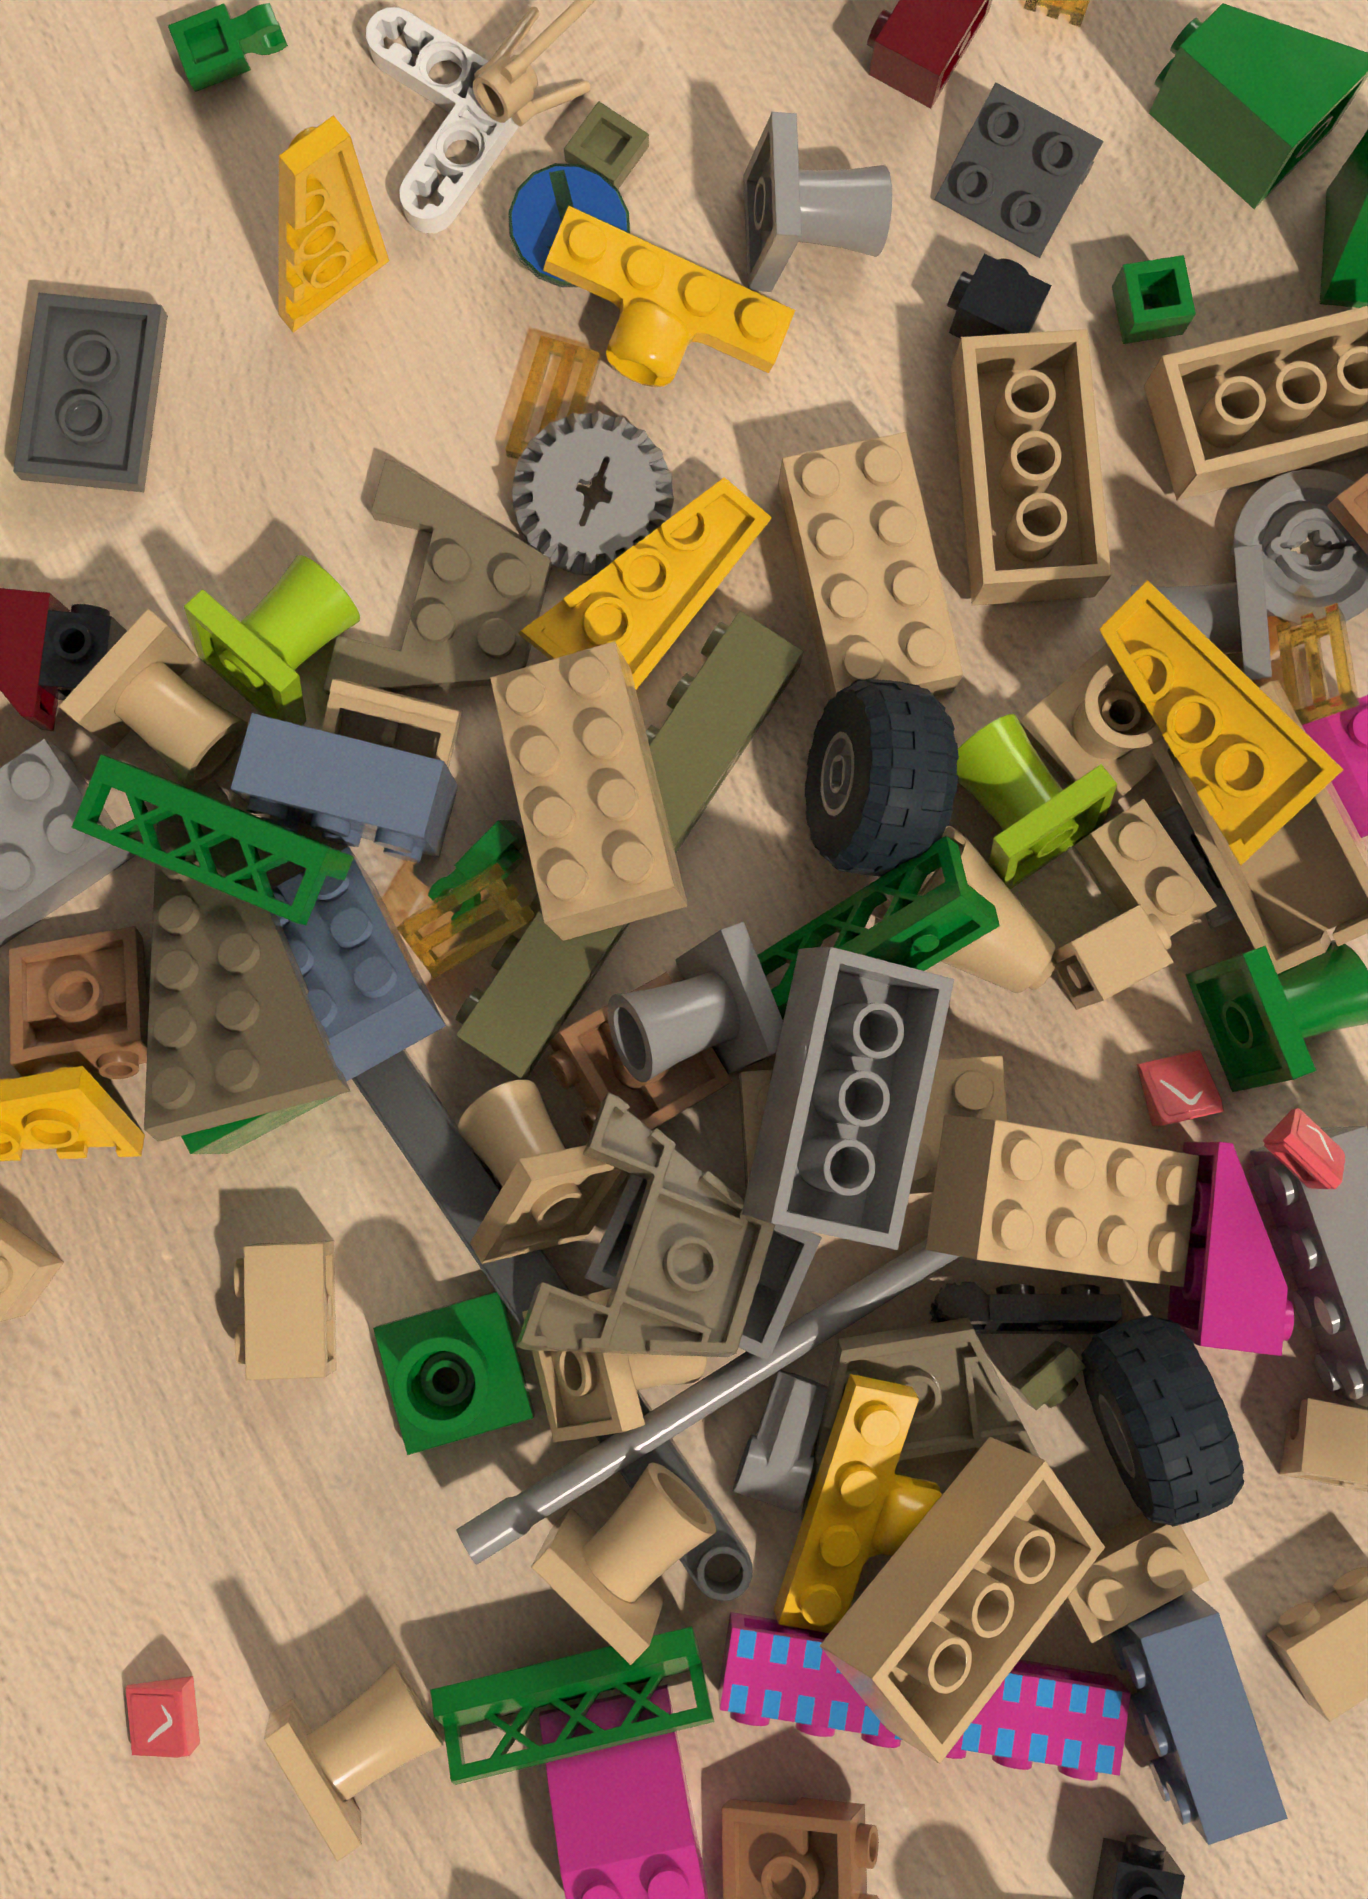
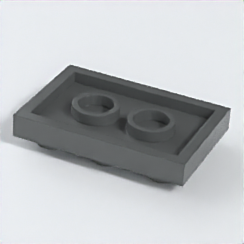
(90, 392)

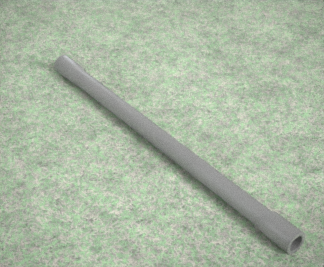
(517, 1514)

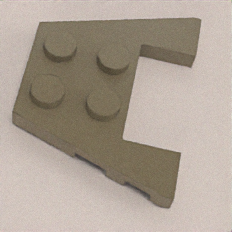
(469, 602)
(684, 1268)
(950, 1373)

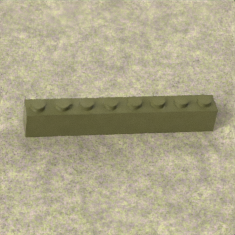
(692, 756)

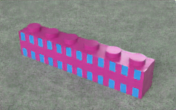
(1033, 1716)

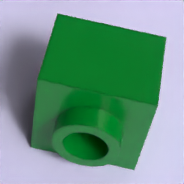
(1162, 286)

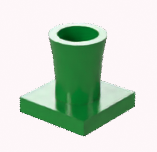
(1264, 1016)
(474, 1342)

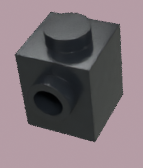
(996, 299)
(75, 645)
(1137, 1870)

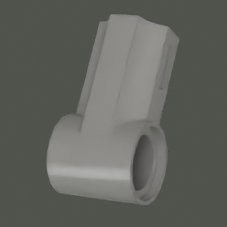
(778, 1458)

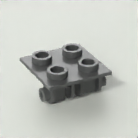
(1018, 170)

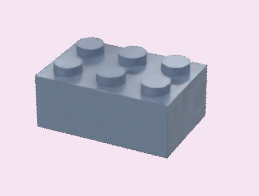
(345, 788)
(358, 972)
(1198, 1719)

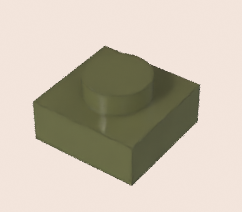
(607, 144)
(1048, 1377)

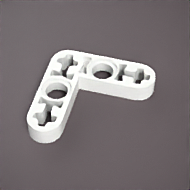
(464, 121)

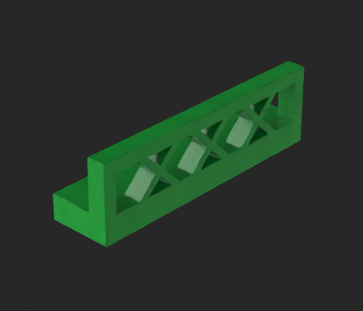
(226, 820)
(914, 929)
(565, 1680)

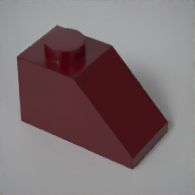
(923, 44)
(21, 649)

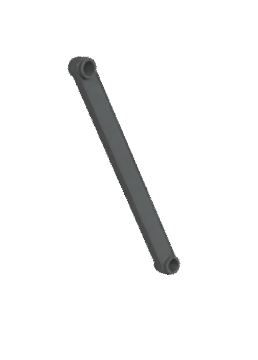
(465, 1195)

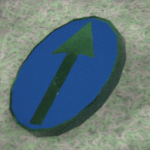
(541, 206)

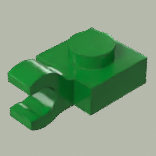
(215, 44)
(498, 845)

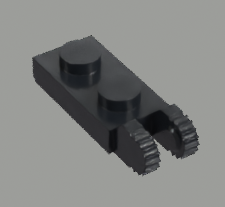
(1022, 1311)

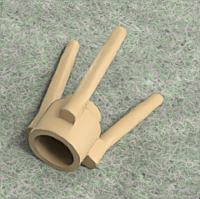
(508, 84)

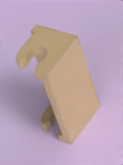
(392, 720)
(1327, 1444)

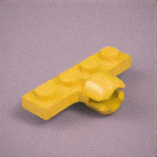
(663, 302)
(854, 1505)

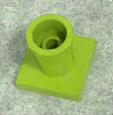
(274, 638)
(1027, 801)

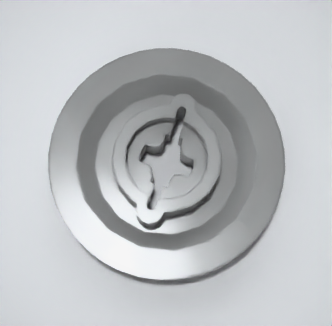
(571, 454)
(1281, 519)

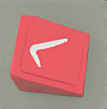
(1179, 1088)
(1307, 1151)
(163, 1717)

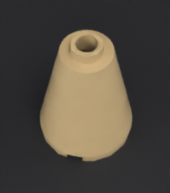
(1015, 952)

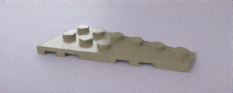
(225, 1003)

